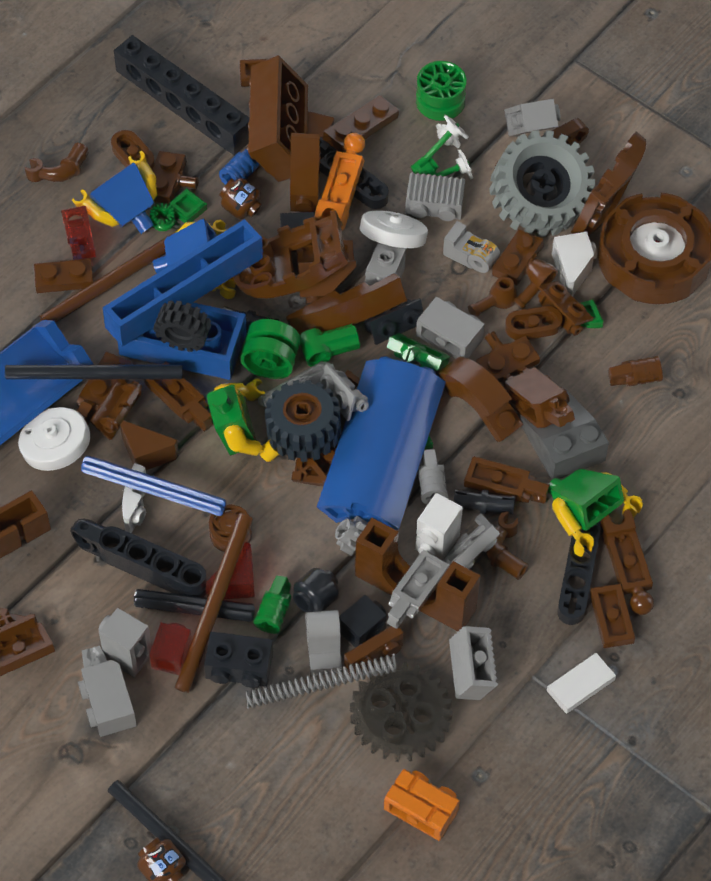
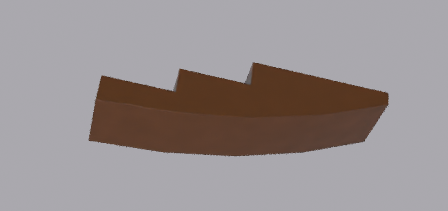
(349, 307)

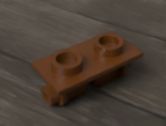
(572, 311)
(116, 407)

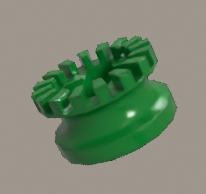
(165, 211)

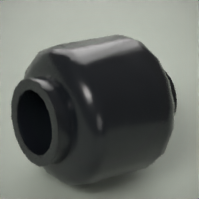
(315, 590)

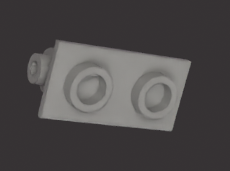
(349, 399)

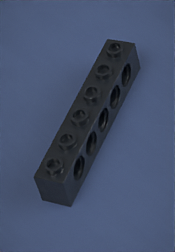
(182, 94)

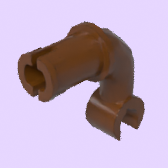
(66, 170)
(499, 553)

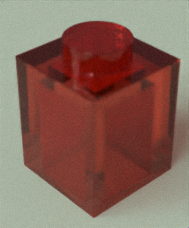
(170, 647)

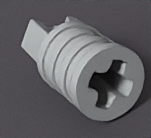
(431, 477)

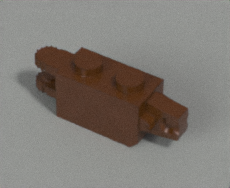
(538, 398)

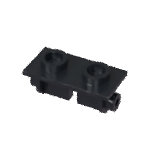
(394, 322)

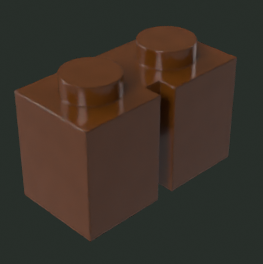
(22, 520)

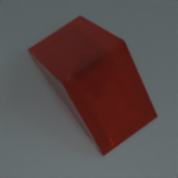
(242, 580)

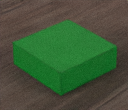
(188, 206)

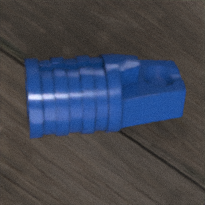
(238, 167)

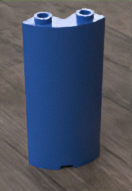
(27, 398)
(383, 444)

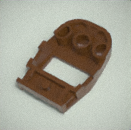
(611, 187)
(274, 272)

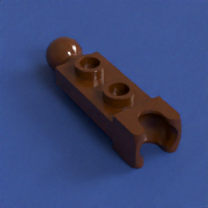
(628, 561)

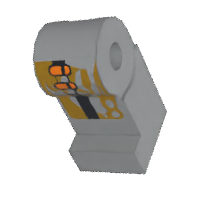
(469, 249)

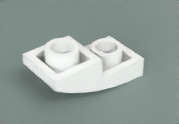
(133, 505)

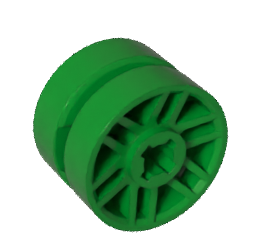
(441, 90)
(270, 349)

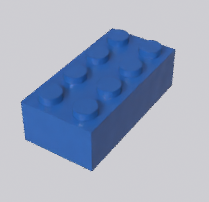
(214, 359)

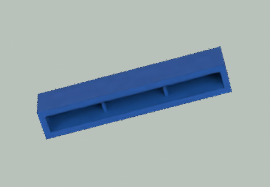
(183, 281)

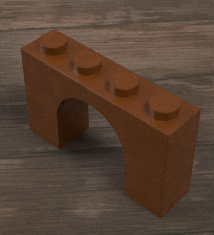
(383, 567)

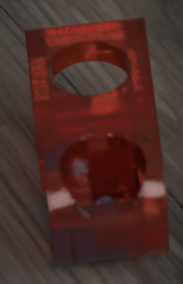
(78, 233)

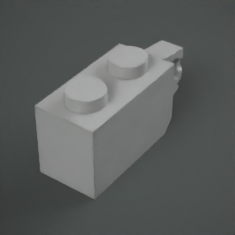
(106, 692)

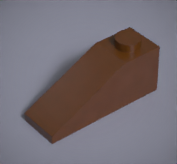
(304, 172)

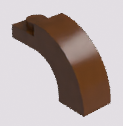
(484, 393)

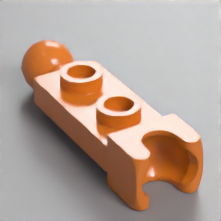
(342, 180)

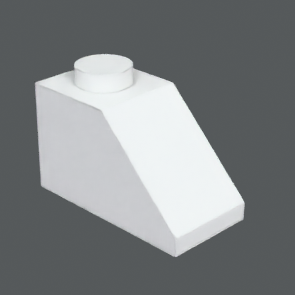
(573, 259)

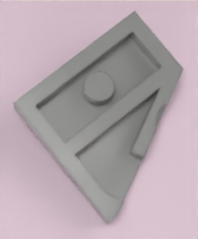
(471, 545)

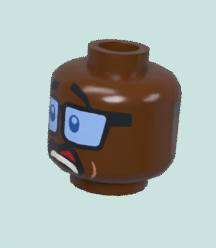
(240, 198)
(161, 861)

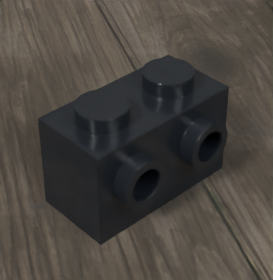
(238, 659)

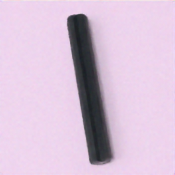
(191, 605)

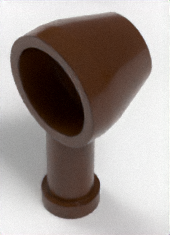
(538, 273)
(497, 297)

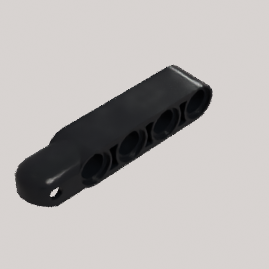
(146, 568)

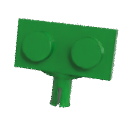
(410, 349)

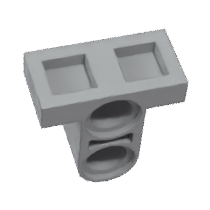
(323, 641)

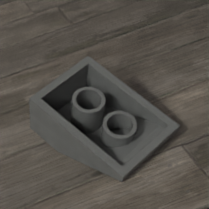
(570, 446)

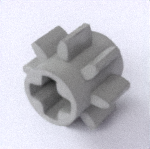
(347, 534)

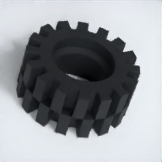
(182, 326)

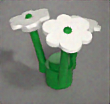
(447, 135)

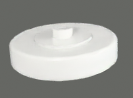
(393, 229)
(54, 439)

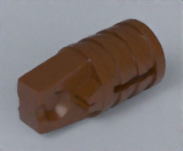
(636, 372)

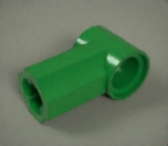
(321, 346)

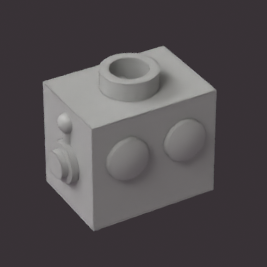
(385, 262)

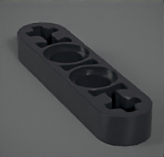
(362, 191)
(577, 569)

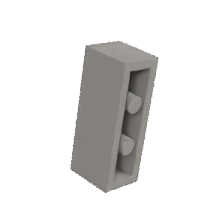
(532, 117)

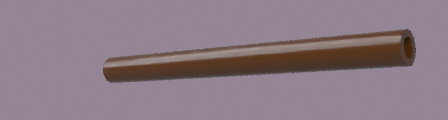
(105, 282)
(213, 603)

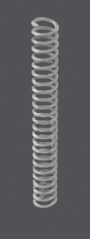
(322, 683)

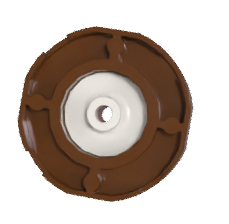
(655, 248)

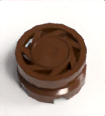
(222, 526)

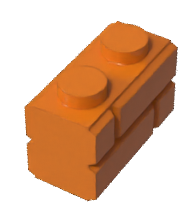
(422, 803)

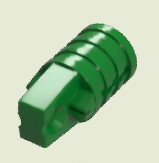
(274, 606)

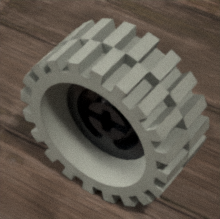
(553, 165)

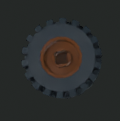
(303, 420)

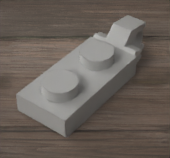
(415, 587)

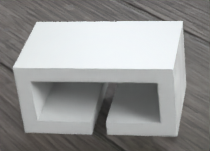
(438, 526)

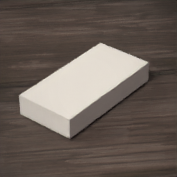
(581, 683)

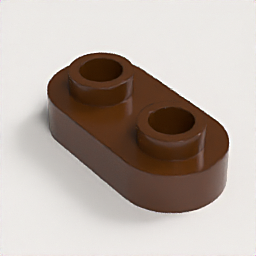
(129, 139)
(532, 322)

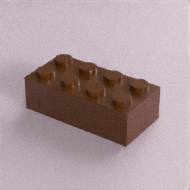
(276, 110)

